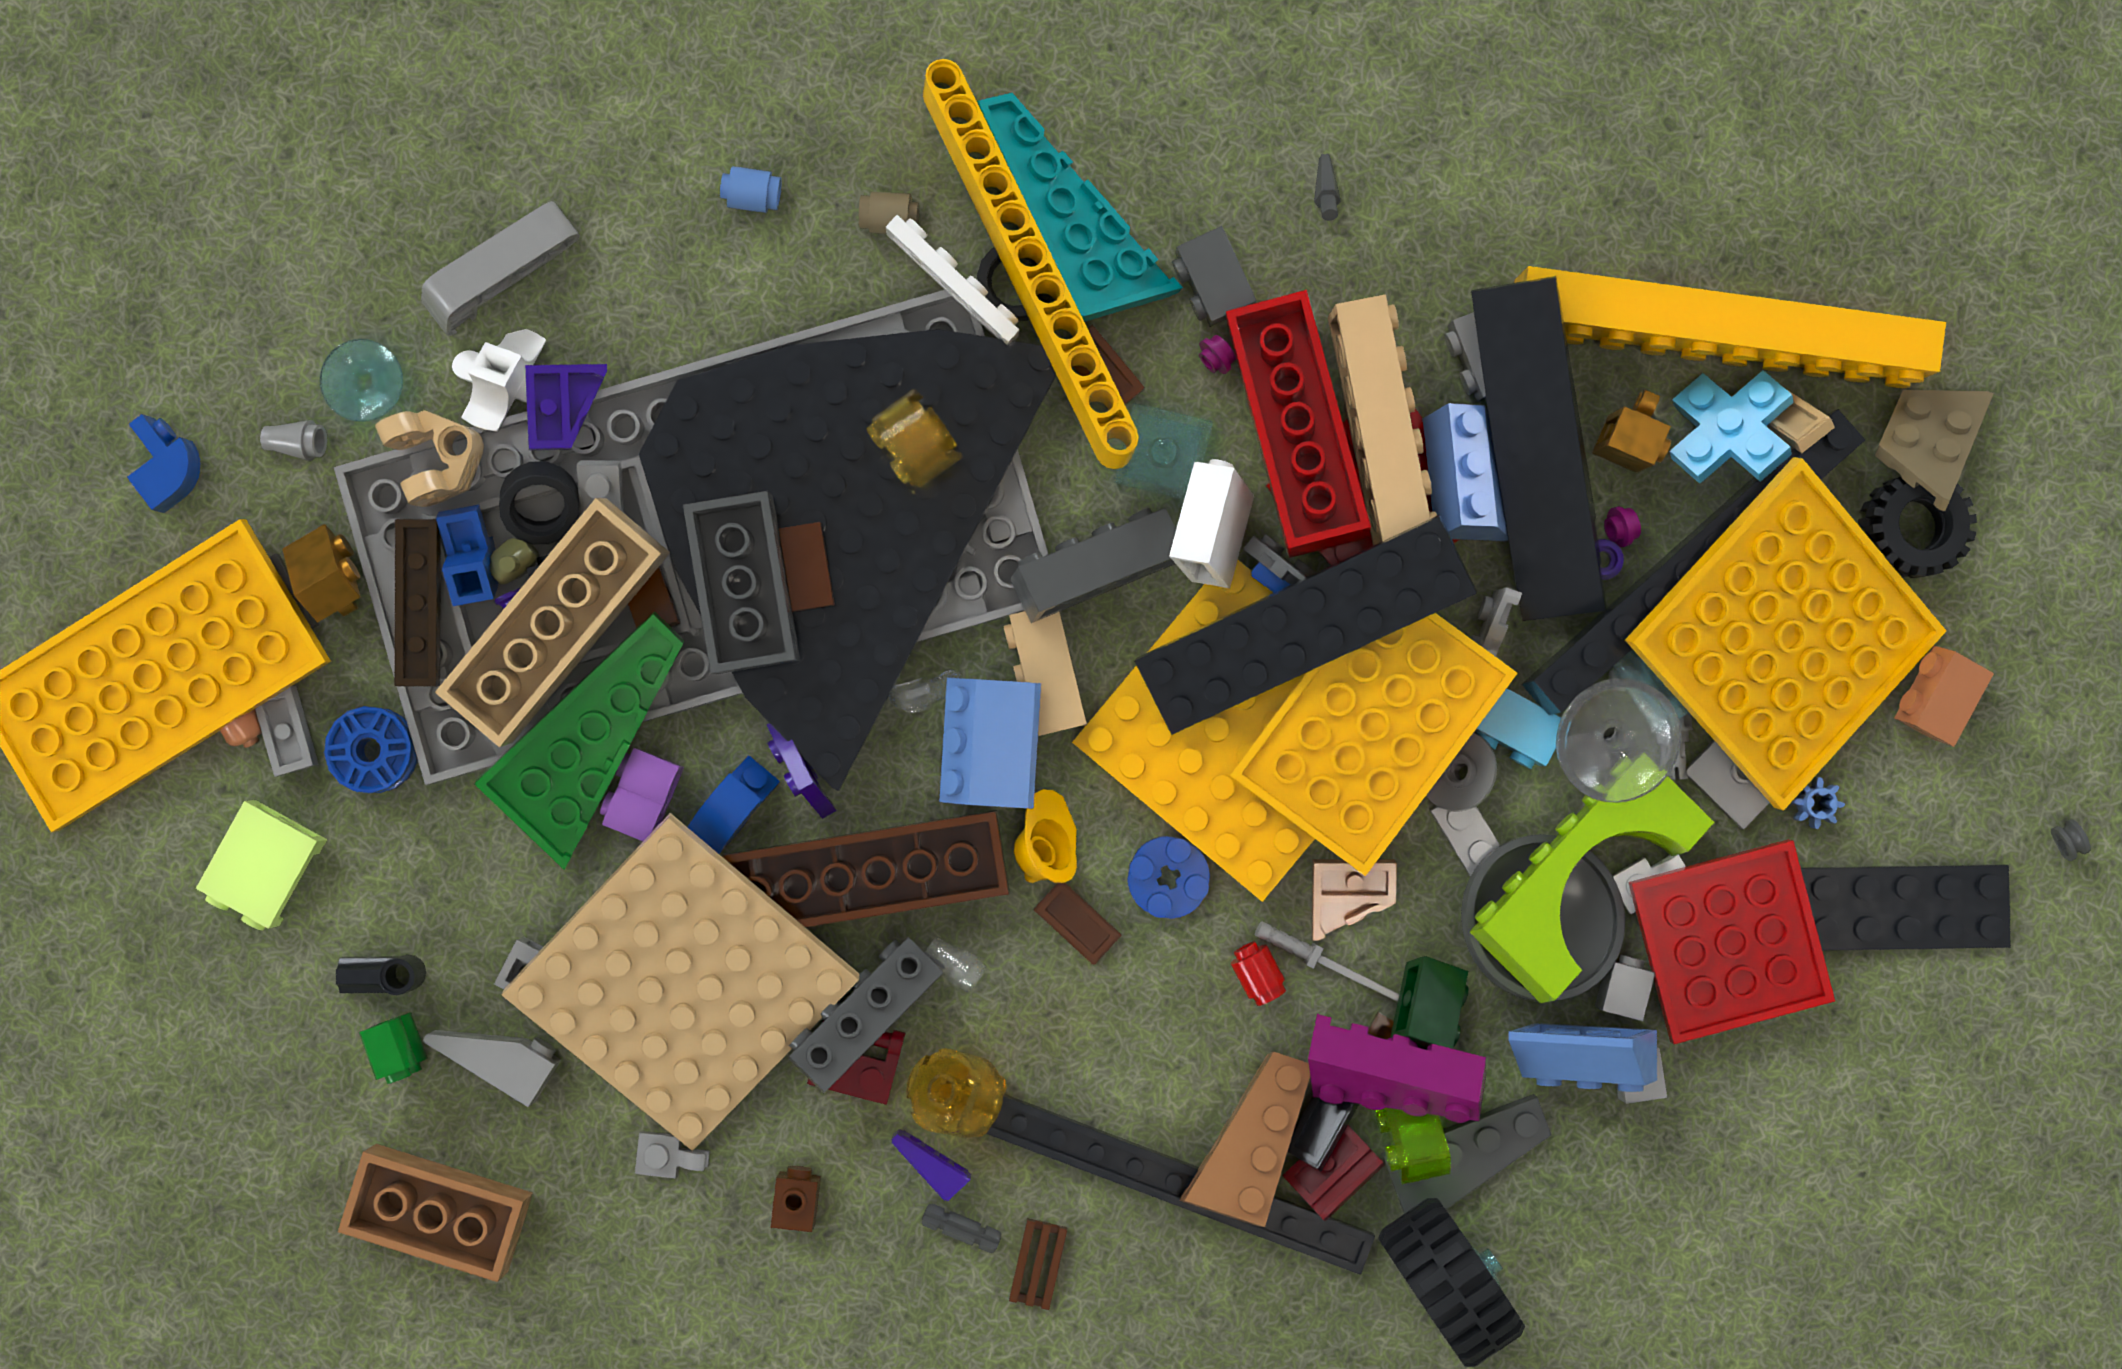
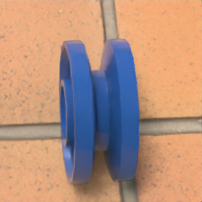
(347, 743)

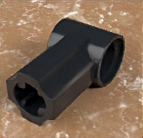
(378, 974)

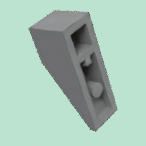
(508, 1063)

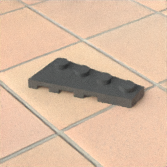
(1478, 1152)

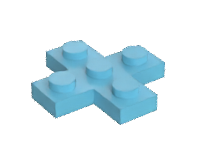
(1731, 427)

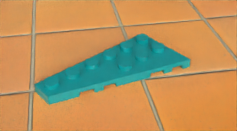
(1081, 228)

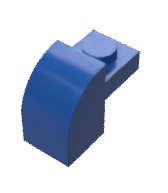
(171, 471)
(468, 555)
(733, 804)

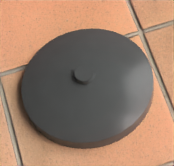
(1589, 914)

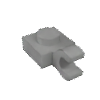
(662, 1156)

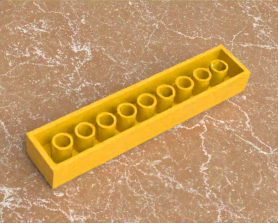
(1746, 329)

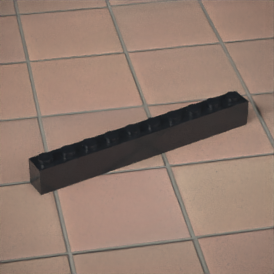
(1603, 639)

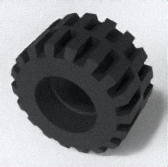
(1950, 535)

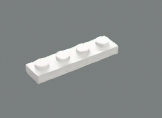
(941, 266)

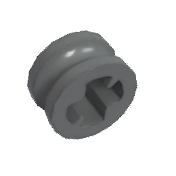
(2071, 840)

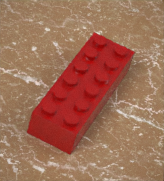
(1298, 424)

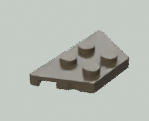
(1933, 437)

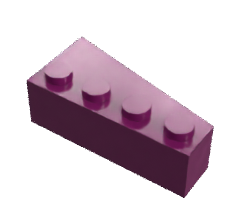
(1394, 1073)

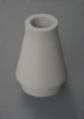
(296, 439)

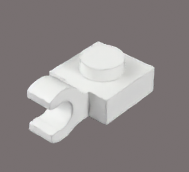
(1639, 870)

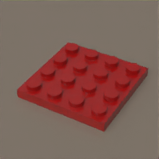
(1731, 941)

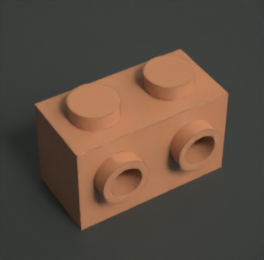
(1943, 695)

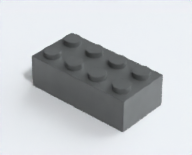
(741, 582)

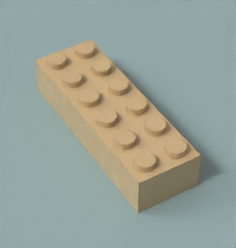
(1380, 415)
(552, 622)

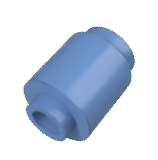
(751, 189)

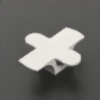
(497, 376)

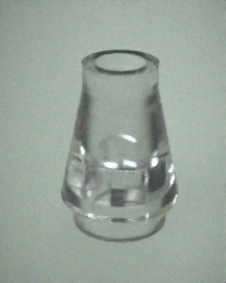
(959, 965)

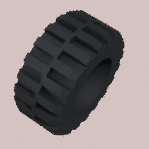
(1451, 1282)

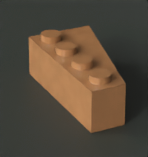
(1249, 1154)

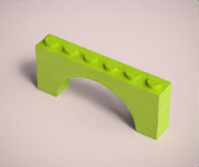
(1525, 922)

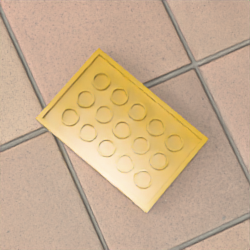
(1373, 735)

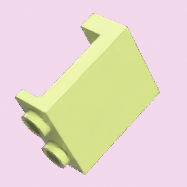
(259, 864)

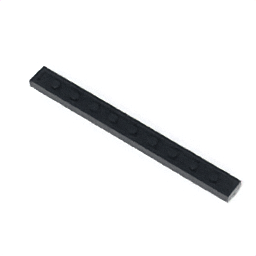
(1168, 1179)

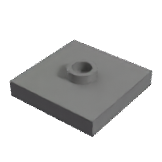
(1726, 785)

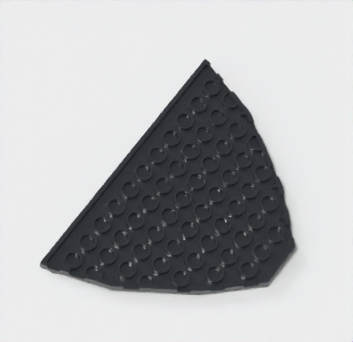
(799, 431)

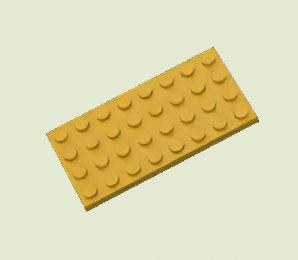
(152, 675)

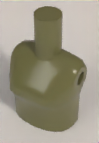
(512, 560)

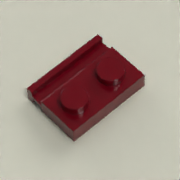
(1343, 1175)

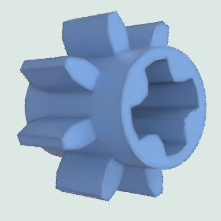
(1828, 803)

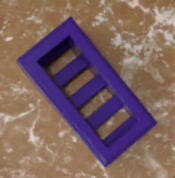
(938, 1170)

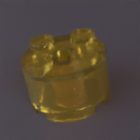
(914, 439)
(955, 1093)

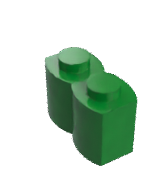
(394, 1048)

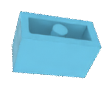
(1521, 728)

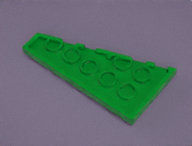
(569, 757)

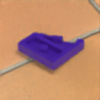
(801, 774)

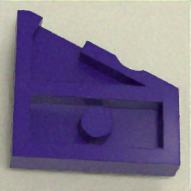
(559, 402)

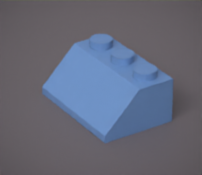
(1464, 472)
(990, 743)
(1586, 1055)

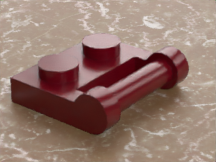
(870, 1076)

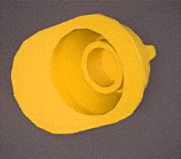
(1048, 841)

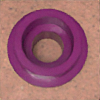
(1216, 354)
(1622, 526)

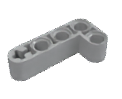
(495, 265)

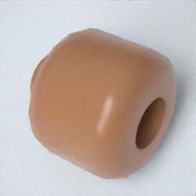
(242, 730)

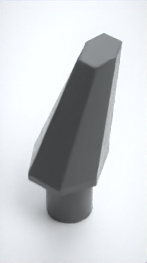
(1326, 190)

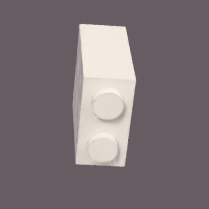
(1212, 524)

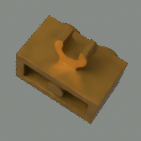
(1633, 436)
(323, 573)

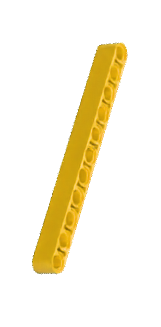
(1029, 281)

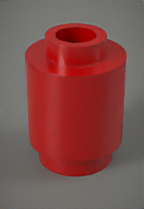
(1258, 973)

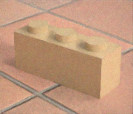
(1047, 661)

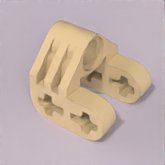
(433, 486)

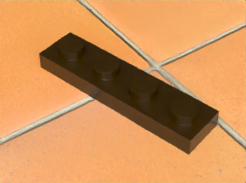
(417, 603)

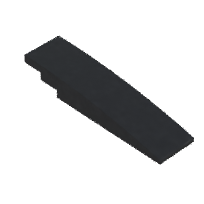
(1539, 449)

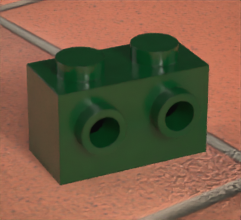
(1430, 1002)

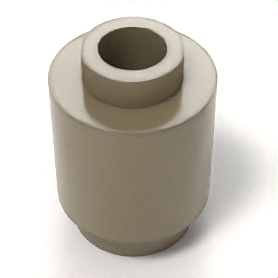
(882, 207)

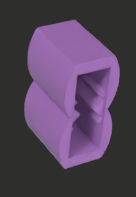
(641, 795)

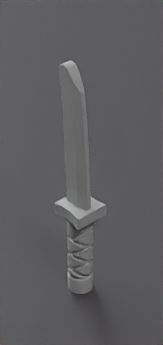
(1312, 955)

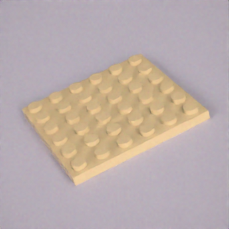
(680, 982)

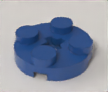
(1176, 854)

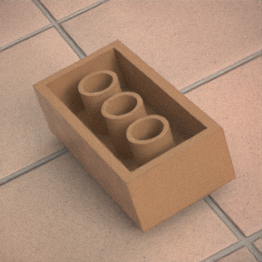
(435, 1212)

